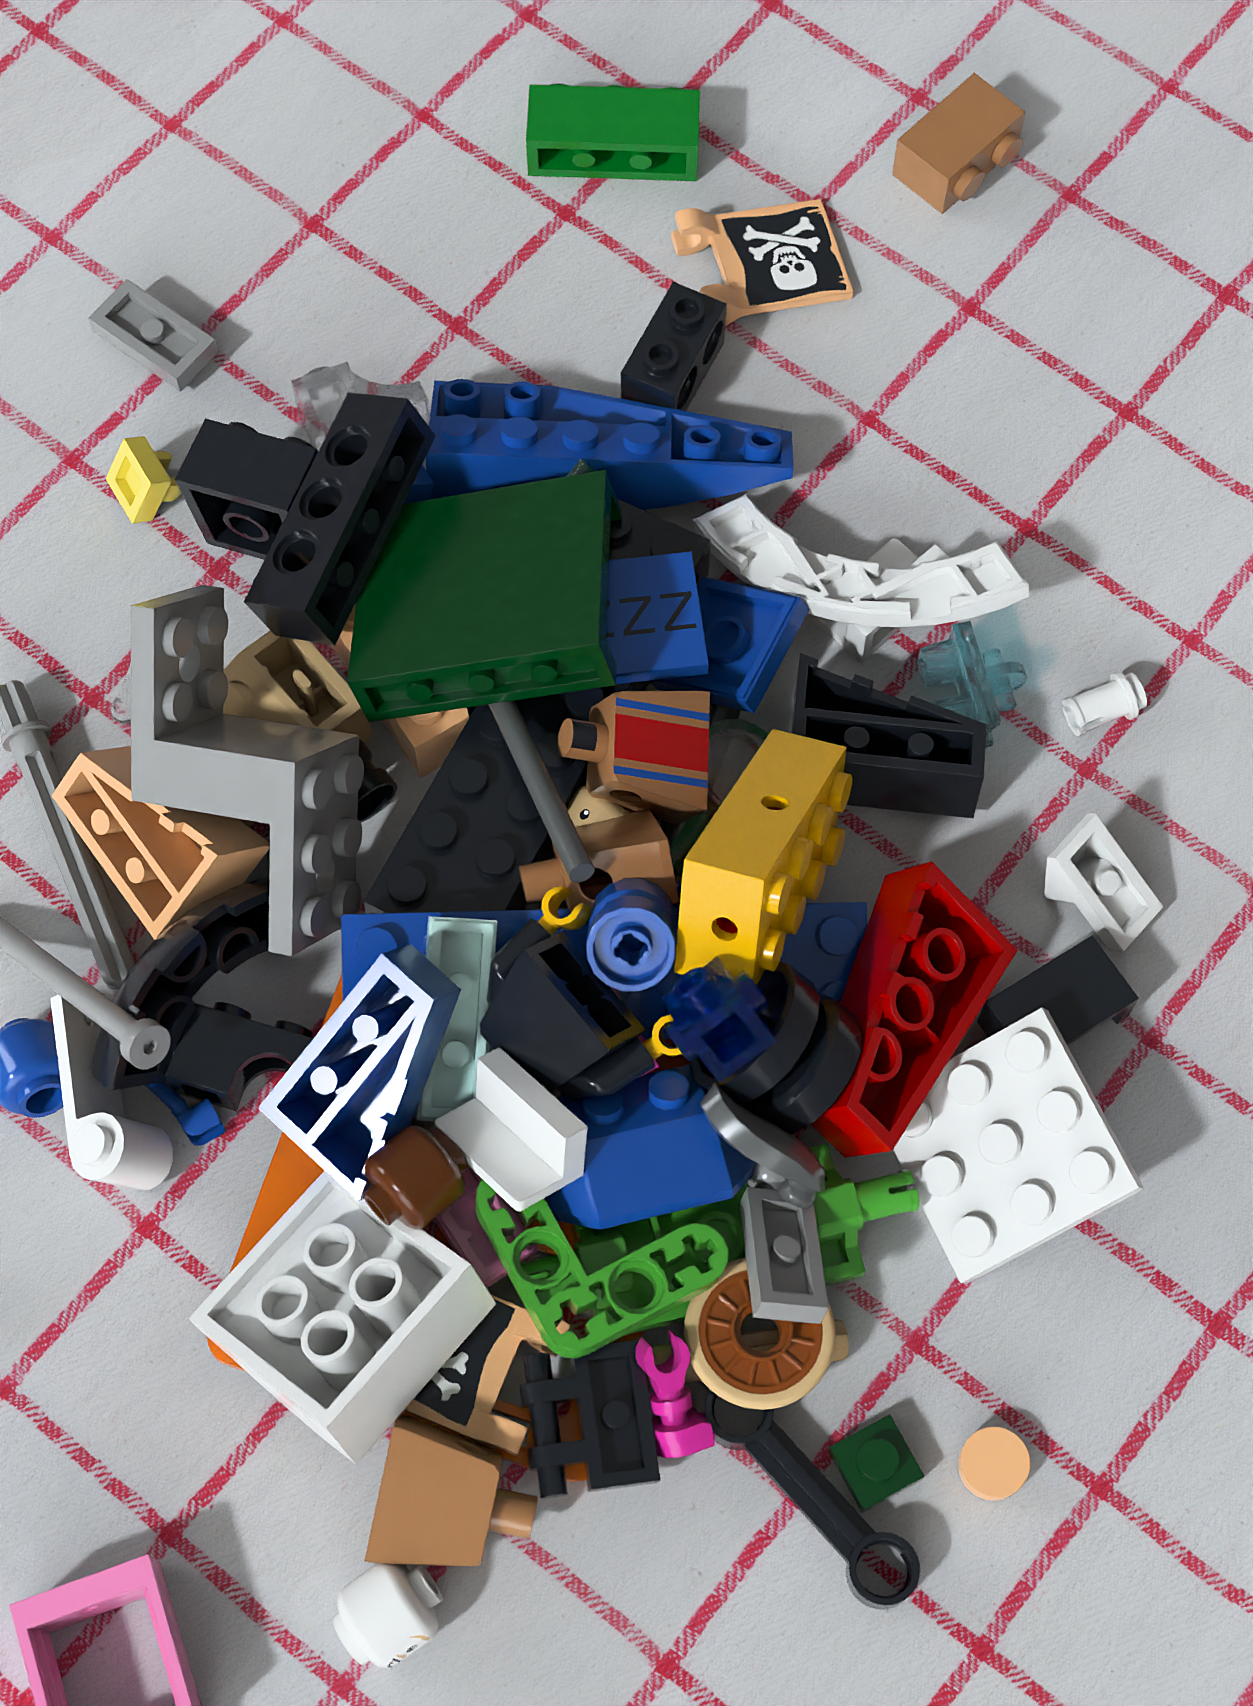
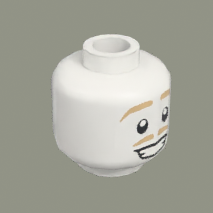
(387, 1613)

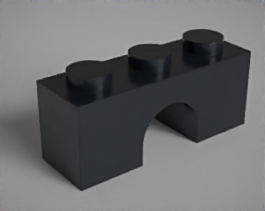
(227, 1050)

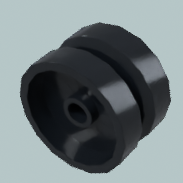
(807, 1064)

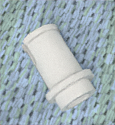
(1105, 703)

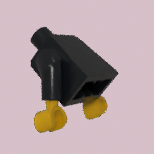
(560, 1016)

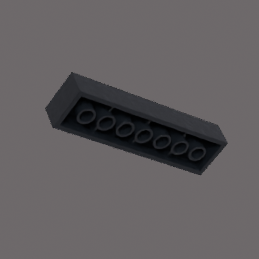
(478, 813)

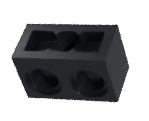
(675, 349)

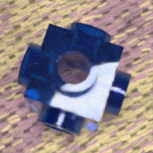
(718, 1018)

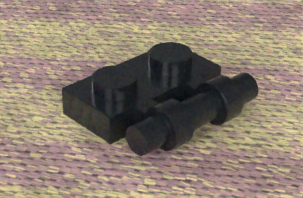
(612, 1418)

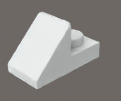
(1101, 882)

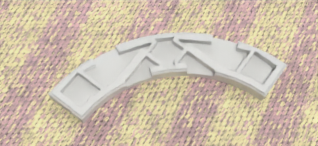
(859, 589)

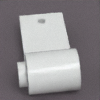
(99, 1137)

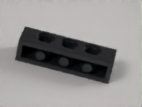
(340, 518)

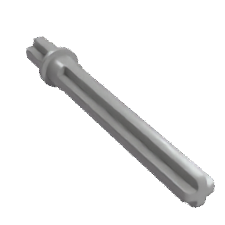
(34, 757)

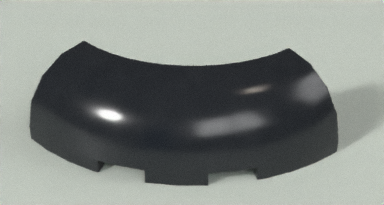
(176, 965)

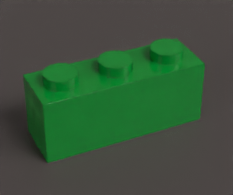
(612, 132)

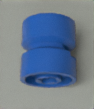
(631, 934)

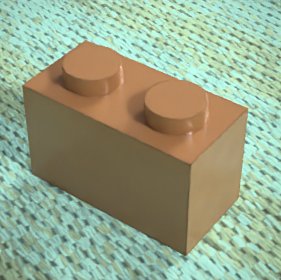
(959, 144)

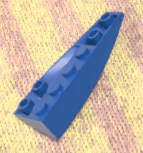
(539, 432)

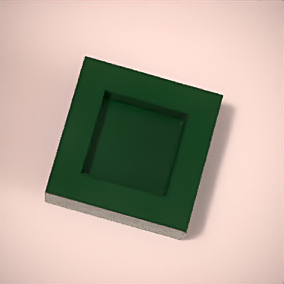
(876, 1463)

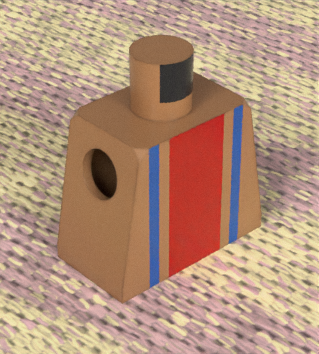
(645, 751)

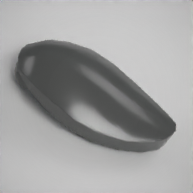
(766, 1146)

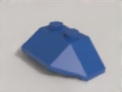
(648, 1154)

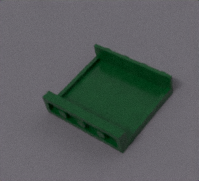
(487, 600)

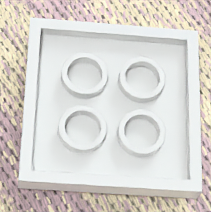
(1012, 1148)

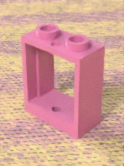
(90, 1597)

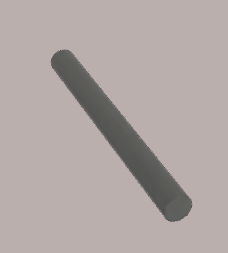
(543, 791)

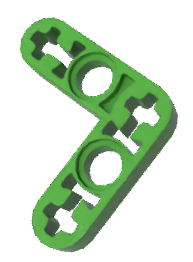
(574, 1289)

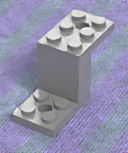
(243, 766)

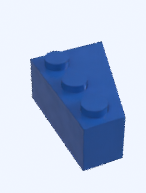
(366, 1066)

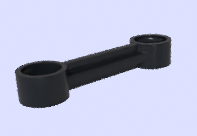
(819, 1502)

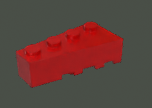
(915, 992)

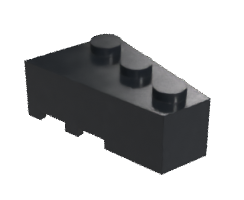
(897, 750)

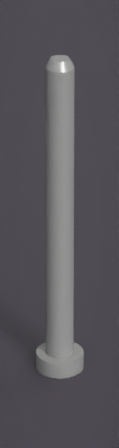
(141, 1041)

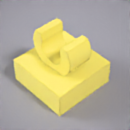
(141, 479)

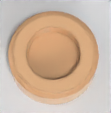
(994, 1463)

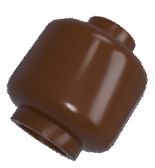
(415, 1177)

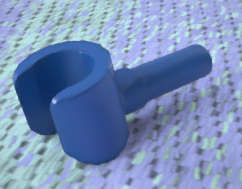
(198, 1122)

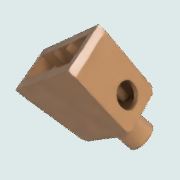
(618, 849)
(442, 1499)

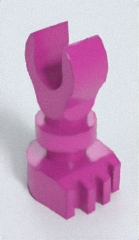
(677, 1425)

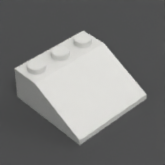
(344, 1314)

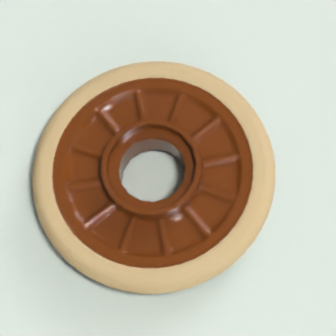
(748, 1375)

